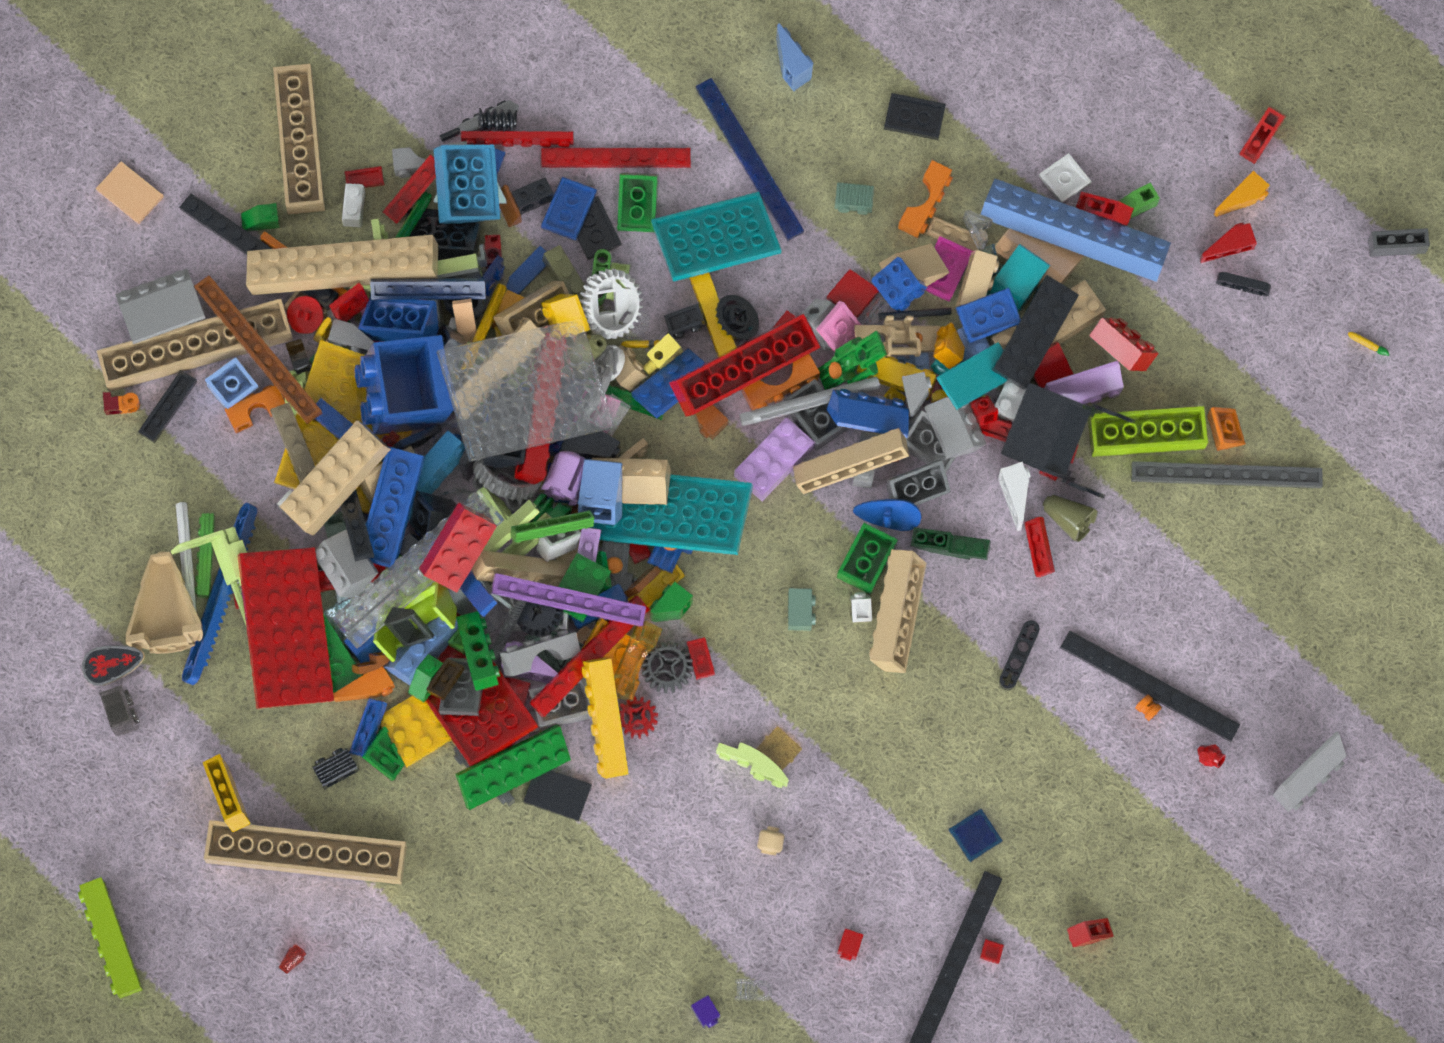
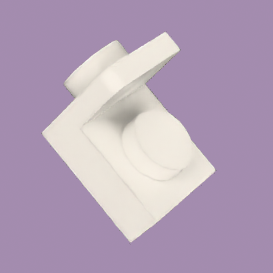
(861, 607)

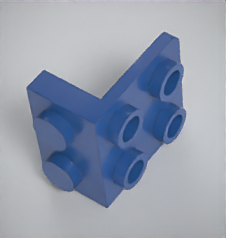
(898, 285)

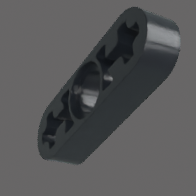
(1247, 284)

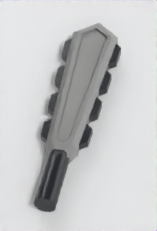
(472, 124)

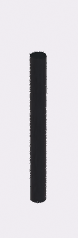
(916, 313)

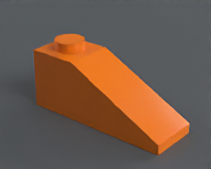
(370, 685)

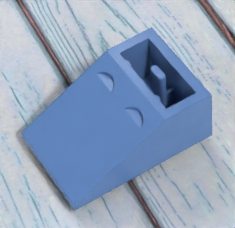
(795, 66)
(601, 490)

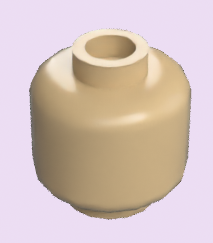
(770, 841)

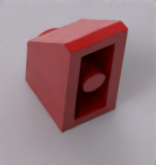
(1090, 932)

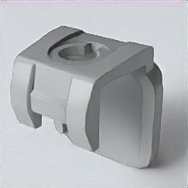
(815, 314)

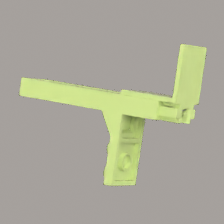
(226, 547)

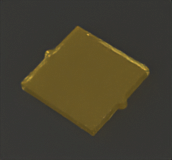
(779, 748)

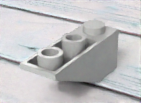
(349, 337)

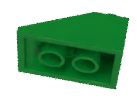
(637, 201)

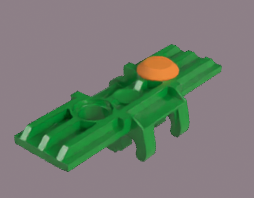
(847, 357)

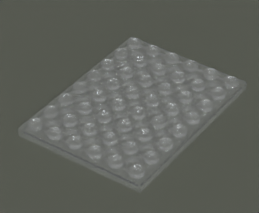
(525, 389)

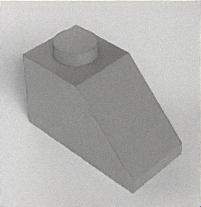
(916, 391)

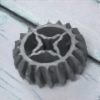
(652, 676)

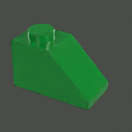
(261, 218)
(423, 676)

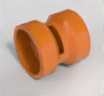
(1148, 707)

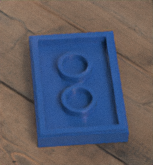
(569, 208)
(988, 315)

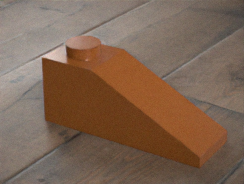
(711, 421)

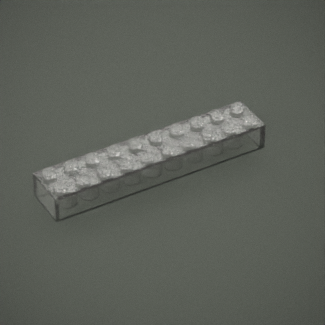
(398, 583)

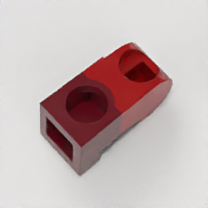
(492, 248)

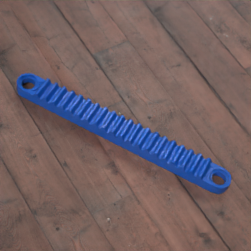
(217, 603)

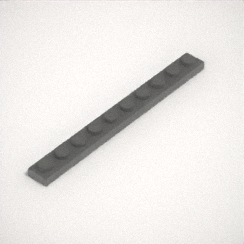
(1226, 474)

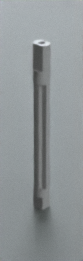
(804, 402)

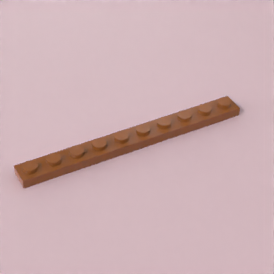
(258, 349)

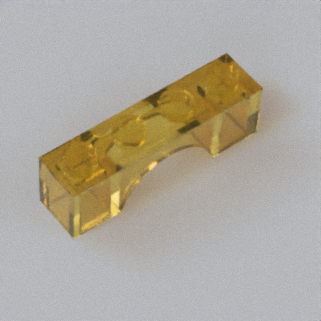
(640, 644)

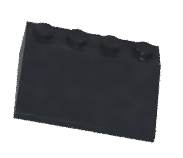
(452, 239)

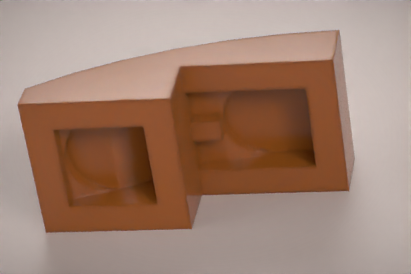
(376, 661)

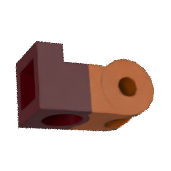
(120, 404)

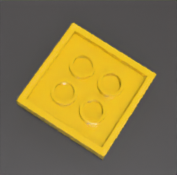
(414, 730)

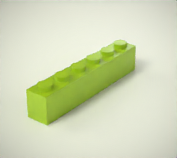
(110, 938)

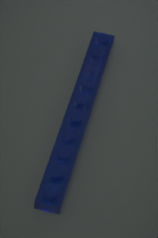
(749, 159)

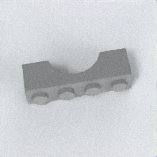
(407, 162)
(519, 659)

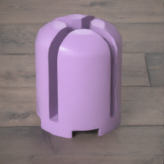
(564, 477)

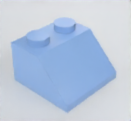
(231, 383)

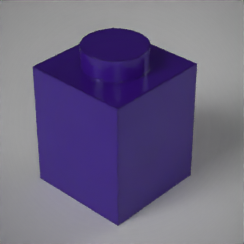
(706, 1012)

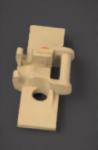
(902, 332)

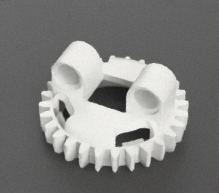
(625, 299)

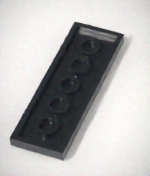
(1035, 332)

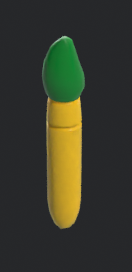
(1369, 344)

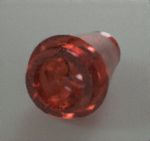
(293, 957)

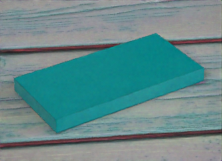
(972, 377)

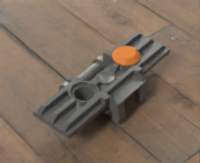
(617, 559)

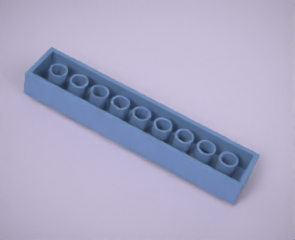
(1075, 230)

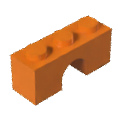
(240, 413)

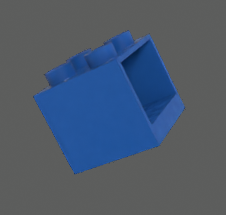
(403, 385)

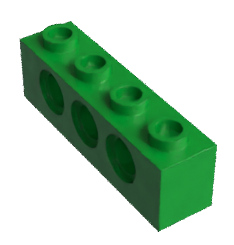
(481, 676)

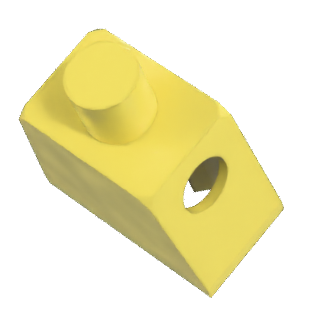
(665, 347)

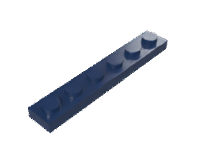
(428, 289)

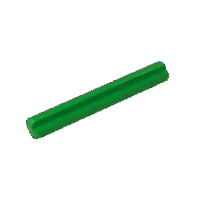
(415, 215)

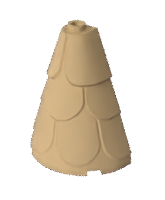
(163, 610)

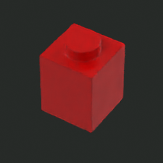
(850, 945)

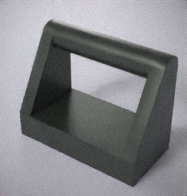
(404, 630)

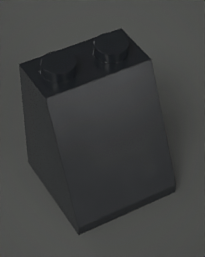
(593, 446)
(429, 511)

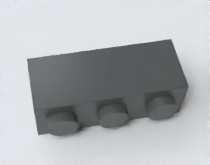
(1398, 242)

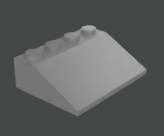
(160, 306)
(1311, 773)

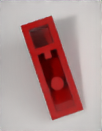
(1262, 134)
(1105, 208)
(1236, 240)

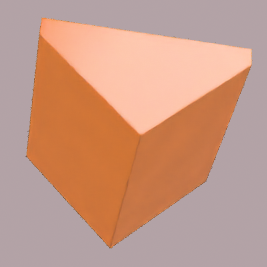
(1225, 428)

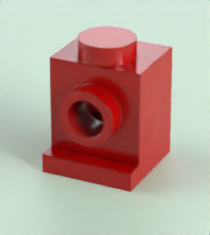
(984, 410)

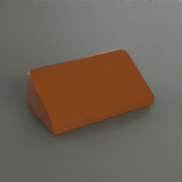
(510, 210)

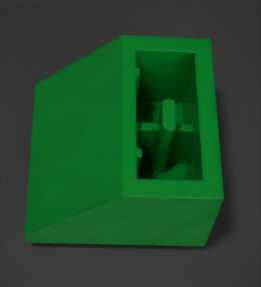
(672, 605)

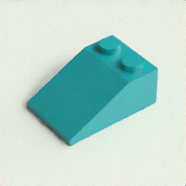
(1020, 274)

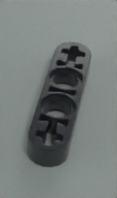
(1017, 654)

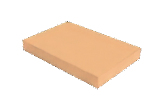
(129, 192)

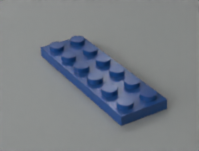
(393, 504)

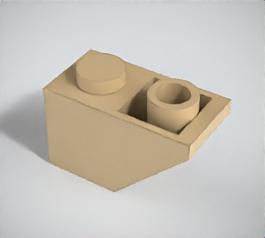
(632, 370)

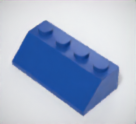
(399, 319)
(868, 412)

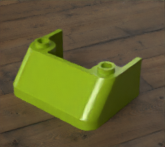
(430, 604)

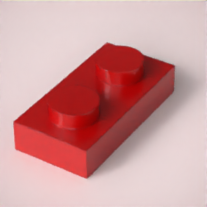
(701, 658)

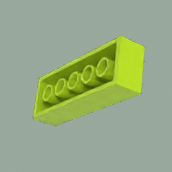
(1153, 431)

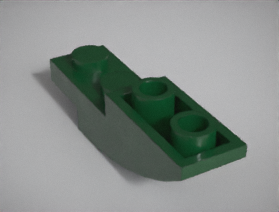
(950, 545)

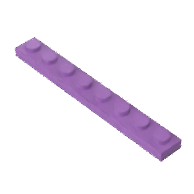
(568, 600)

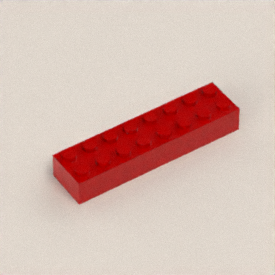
(744, 365)

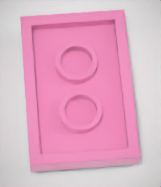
(838, 326)

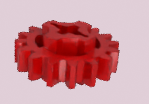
(644, 723)

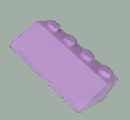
(1090, 384)

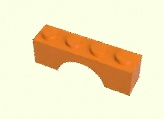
(915, 218)
(761, 394)

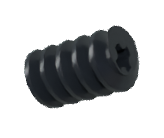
(497, 120)

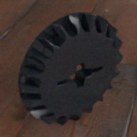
(733, 306)
(542, 623)

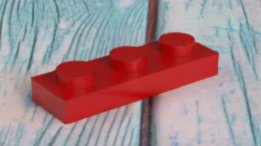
(1039, 547)

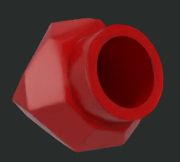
(1211, 755)

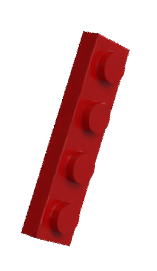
(411, 190)

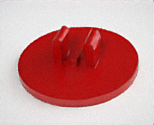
(305, 314)

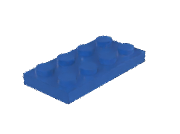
(656, 392)

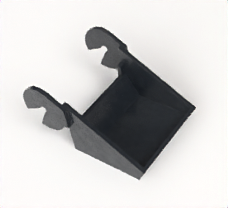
(1049, 432)

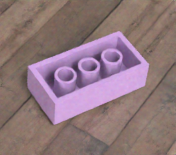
(774, 458)

